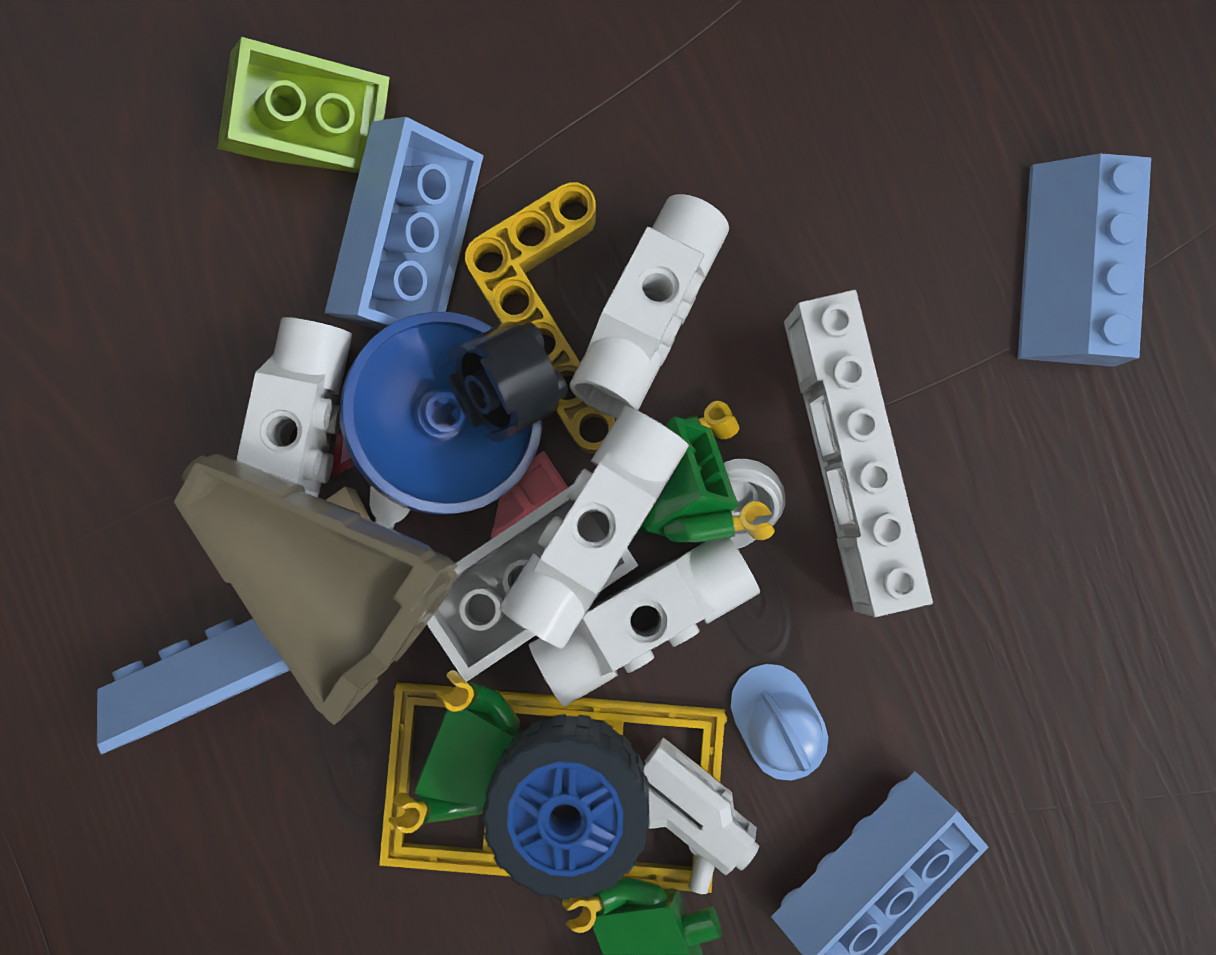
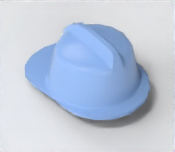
(779, 722)

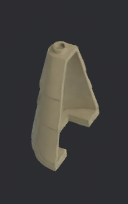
(314, 576)

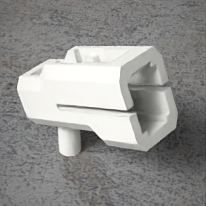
(698, 813)

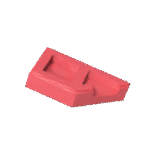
(533, 490)

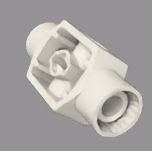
(649, 305)
(298, 390)
(567, 577)
(683, 591)

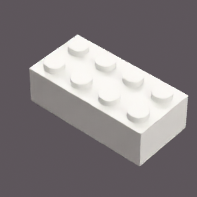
(470, 619)

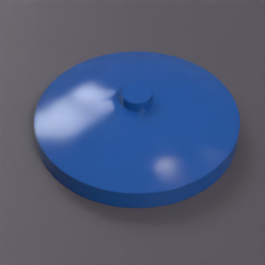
(410, 429)

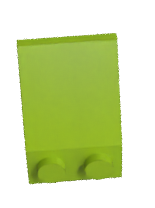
(298, 107)

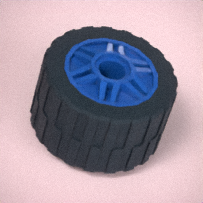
(558, 845)

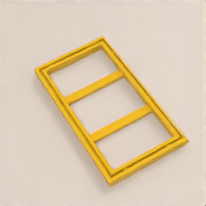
(613, 712)

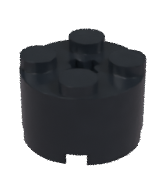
(505, 379)

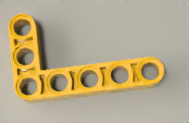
(511, 279)

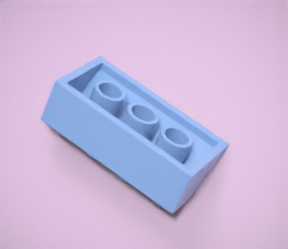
(403, 225)
(1085, 260)
(184, 682)
(881, 875)

